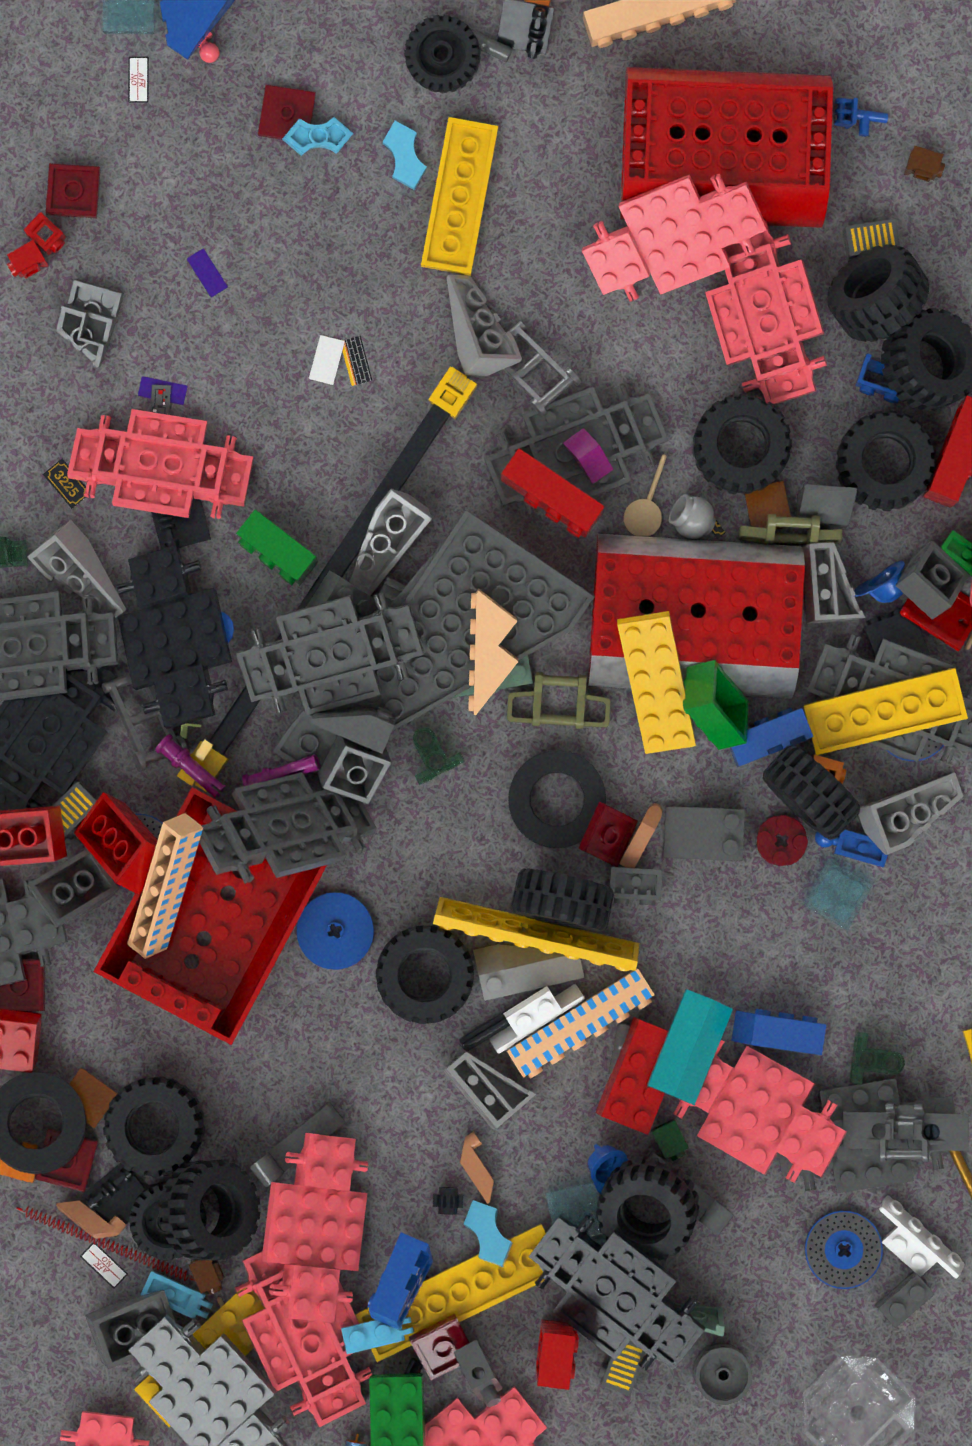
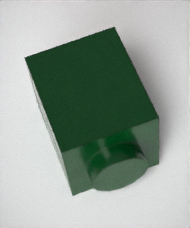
(670, 1140)

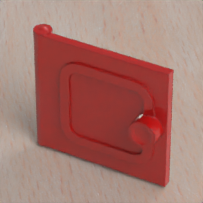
(946, 624)

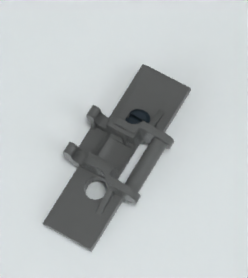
(935, 1131)

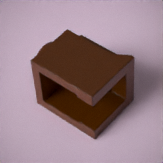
(924, 164)
(207, 1275)

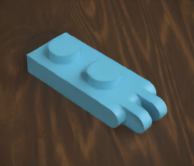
(180, 1297)
(372, 1335)

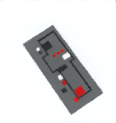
(160, 399)

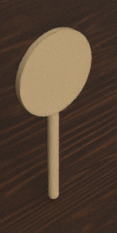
(643, 515)

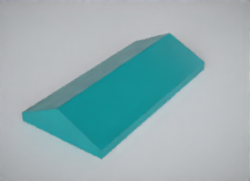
(690, 1047)

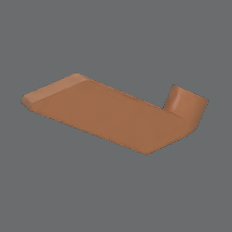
(642, 836)
(475, 1167)
(90, 1221)

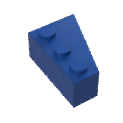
(772, 736)
(779, 1032)
(400, 1281)

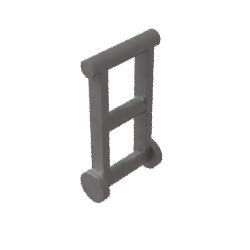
(568, 375)
(139, 757)

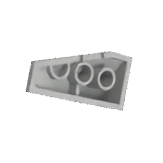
(480, 339)
(390, 533)
(74, 563)
(903, 816)
(514, 969)

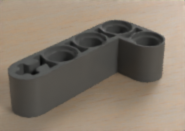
(273, 1163)
(711, 1212)

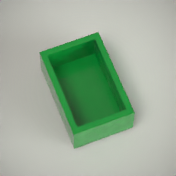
(276, 548)
(716, 705)
(397, 1409)

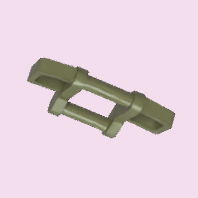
(768, 535)
(577, 721)

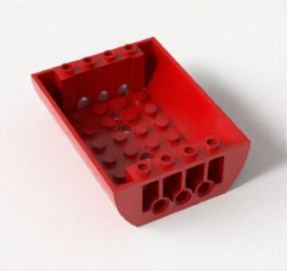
(785, 178)
(243, 944)

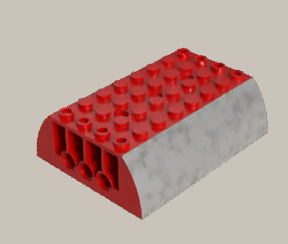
(723, 578)

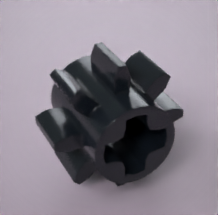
(448, 1200)

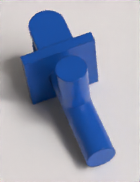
(852, 114)

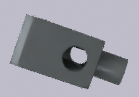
(479, 1373)

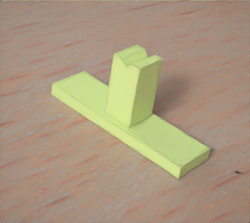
(184, 729)

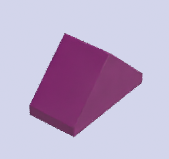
(588, 455)

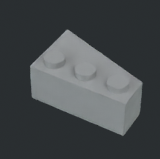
(827, 587)
(487, 1090)

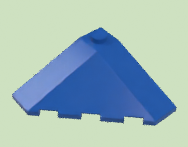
(191, 22)

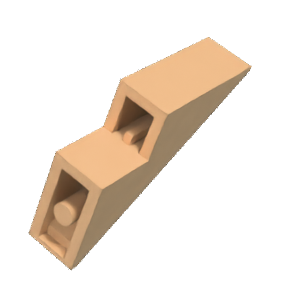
(491, 659)

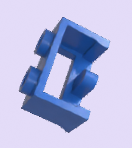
(871, 388)

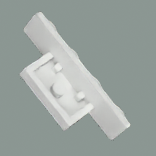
(533, 1014)
(915, 1243)

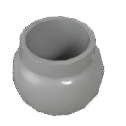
(692, 517)

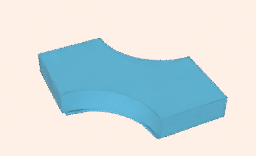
(309, 136)
(407, 166)
(483, 1223)

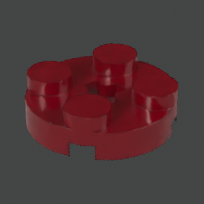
(796, 840)

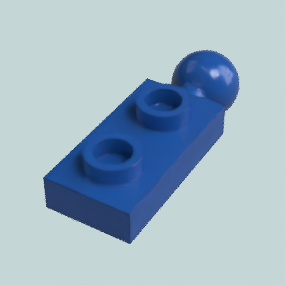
(855, 847)

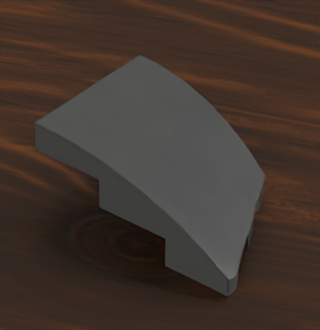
(91, 320)

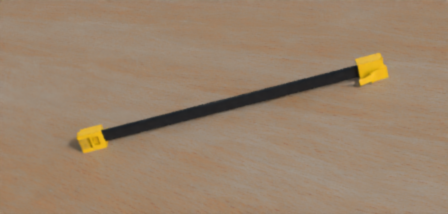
(447, 401)

